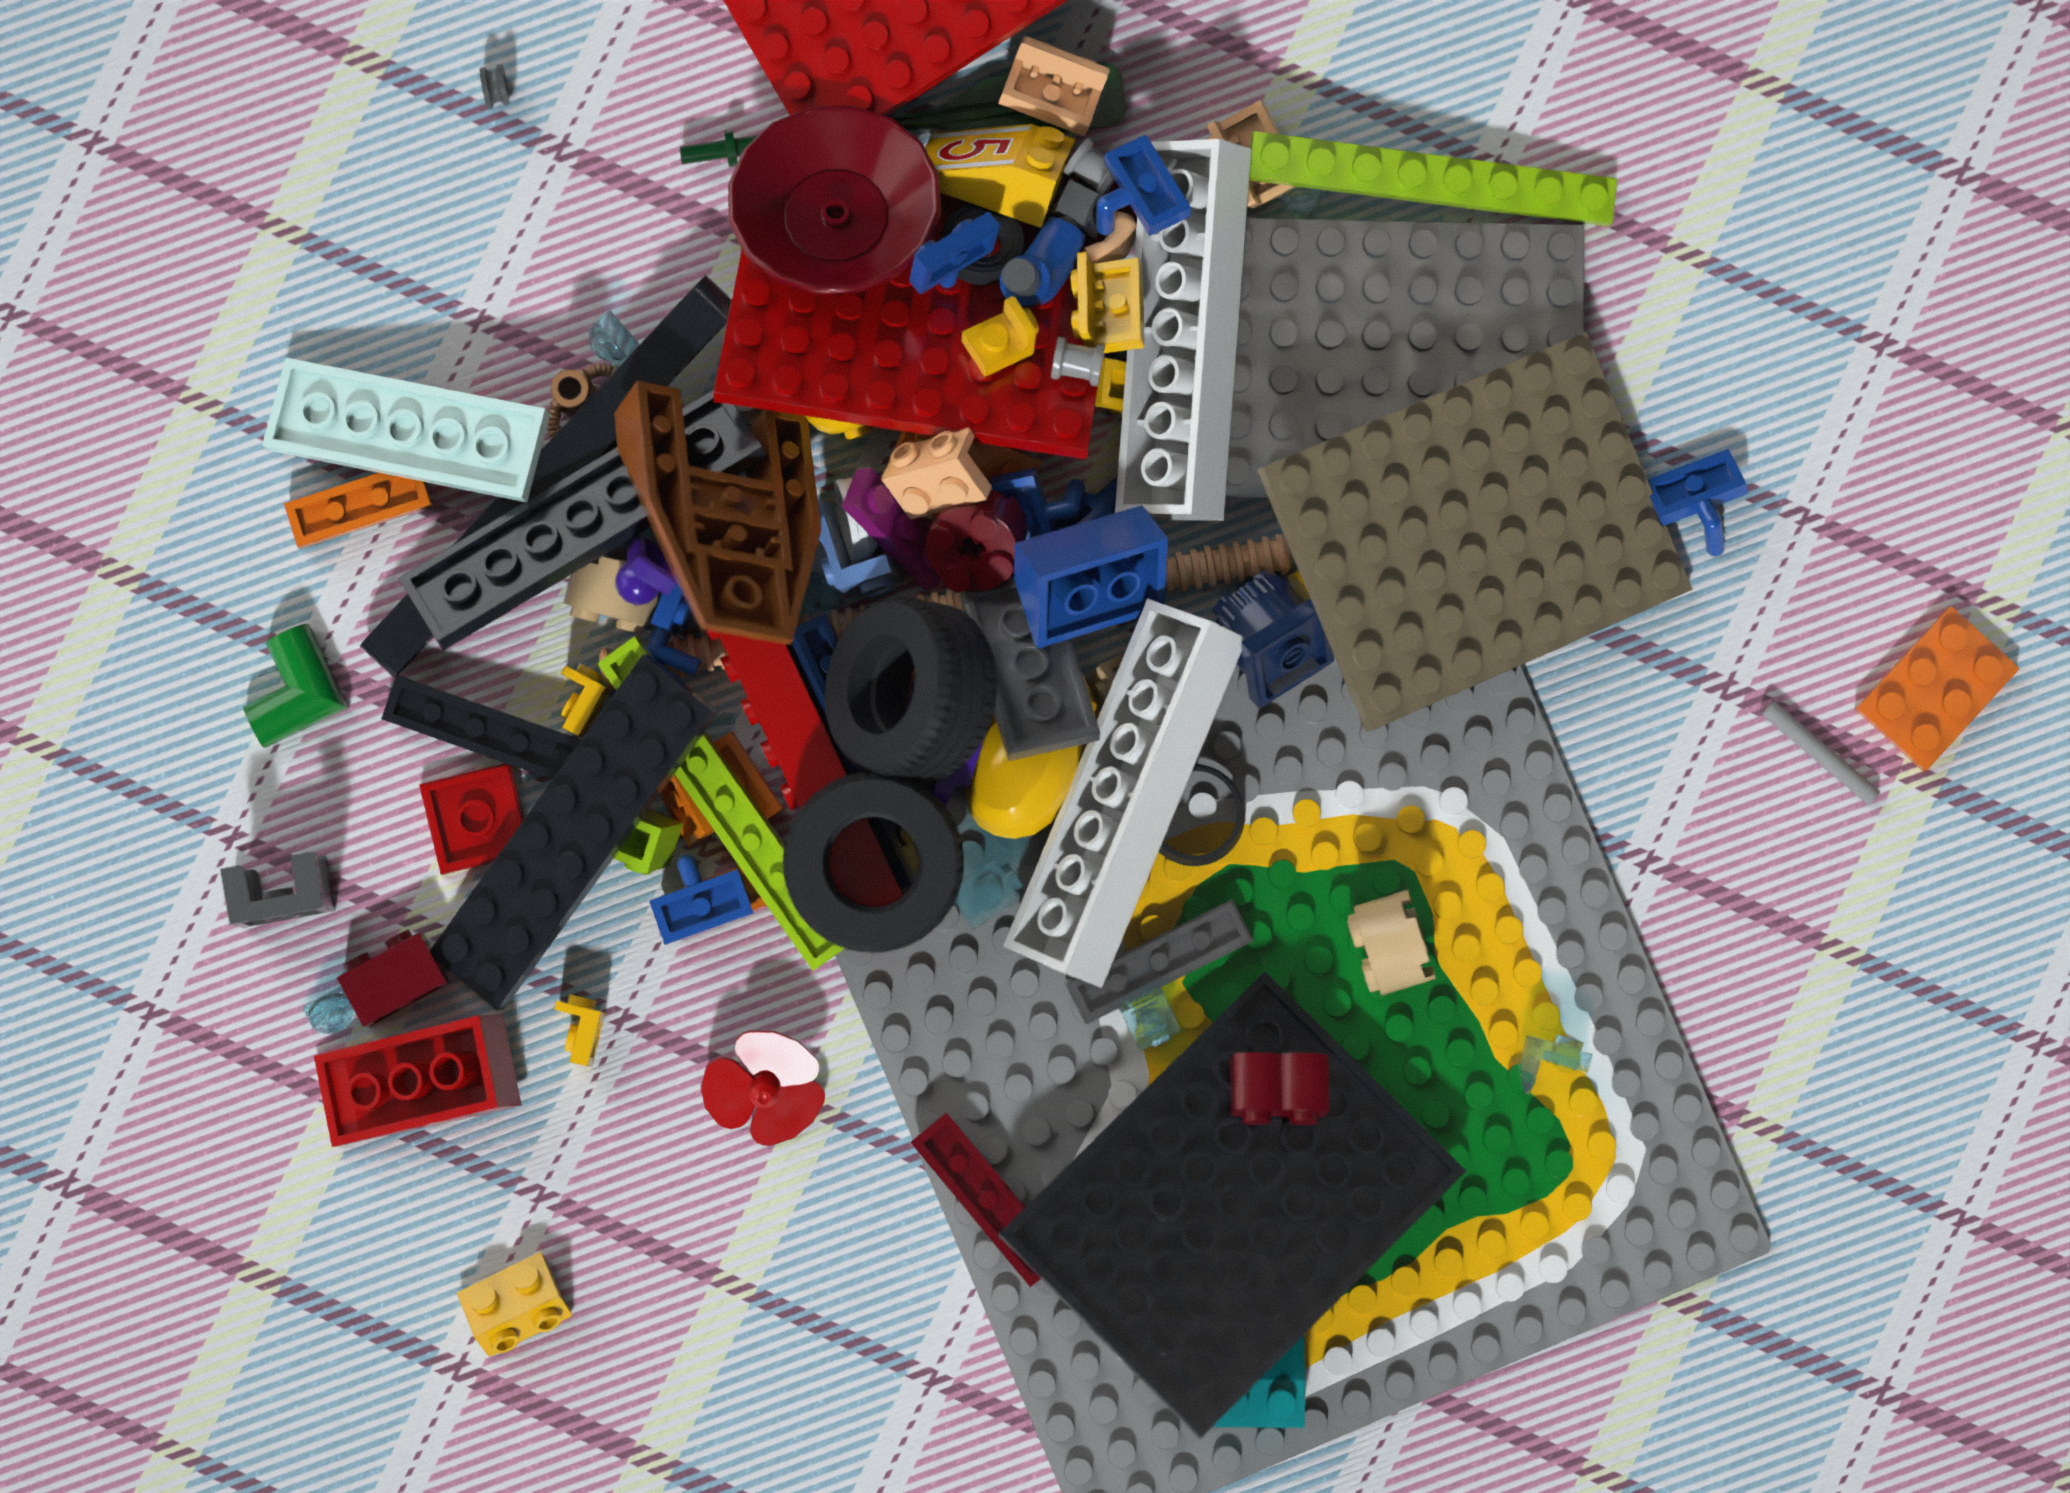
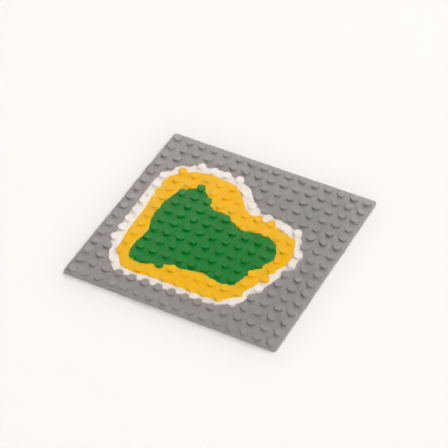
(1570, 1195)

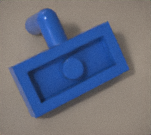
(1144, 185)
(943, 260)
(1697, 490)
(1028, 492)
(669, 615)
(701, 903)

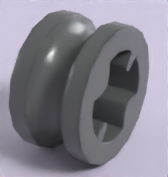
(494, 86)

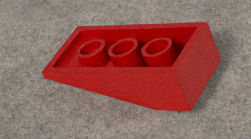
(418, 1079)

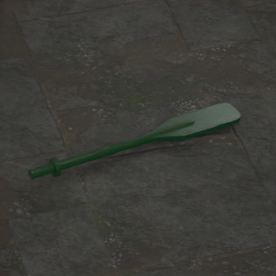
(970, 110)

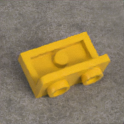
(1109, 303)
(513, 1305)

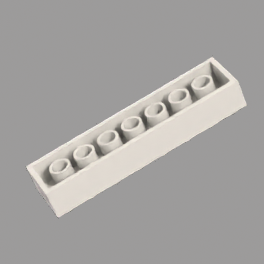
(1184, 377)
(1125, 792)

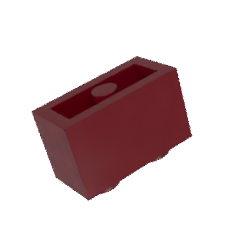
(392, 978)

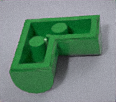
(309, 691)

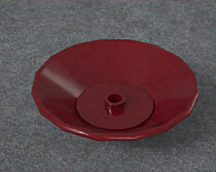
(829, 164)

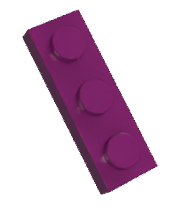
(887, 523)

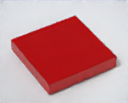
(472, 816)

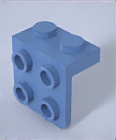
(869, 577)

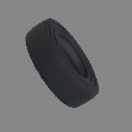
(1012, 241)

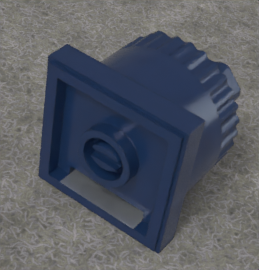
(1281, 632)

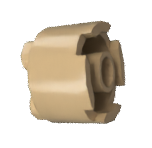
(593, 593)
(1391, 942)

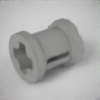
(1090, 167)
(1077, 361)

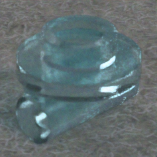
(611, 339)
(819, 595)
(330, 1012)

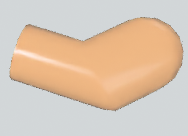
(1118, 243)

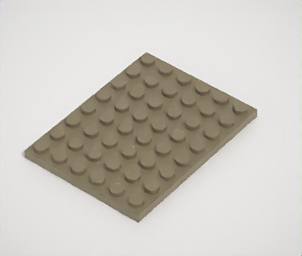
(1474, 531)

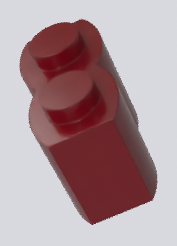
(1279, 1086)

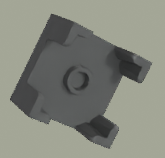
(311, 898)

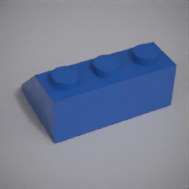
(1090, 575)

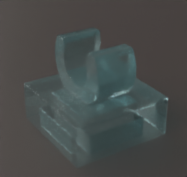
(1149, 1019)

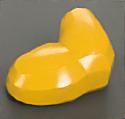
(1020, 794)

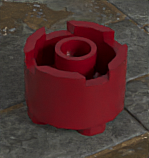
(976, 542)

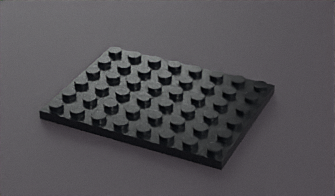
(1224, 1239)

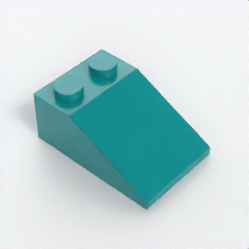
(1276, 1398)

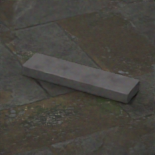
(1162, 960)

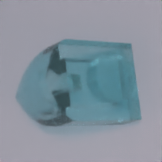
(1562, 1052)

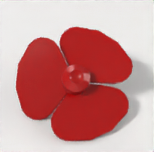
(778, 1084)

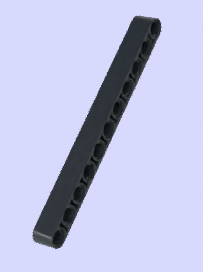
(577, 443)

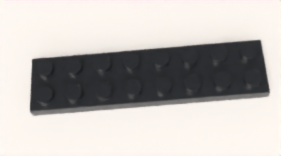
(561, 530)
(573, 832)

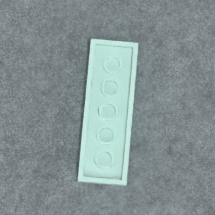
(406, 429)

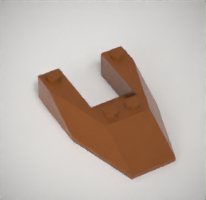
(729, 539)

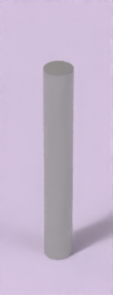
(1820, 752)

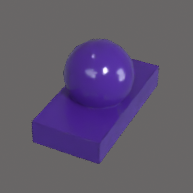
(644, 572)

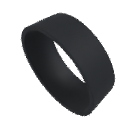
(1200, 860)

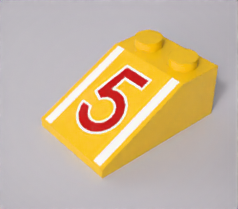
(1003, 168)

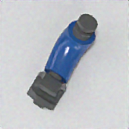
(1053, 254)

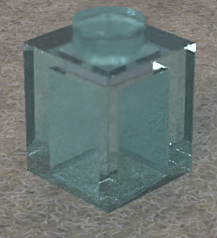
(988, 893)

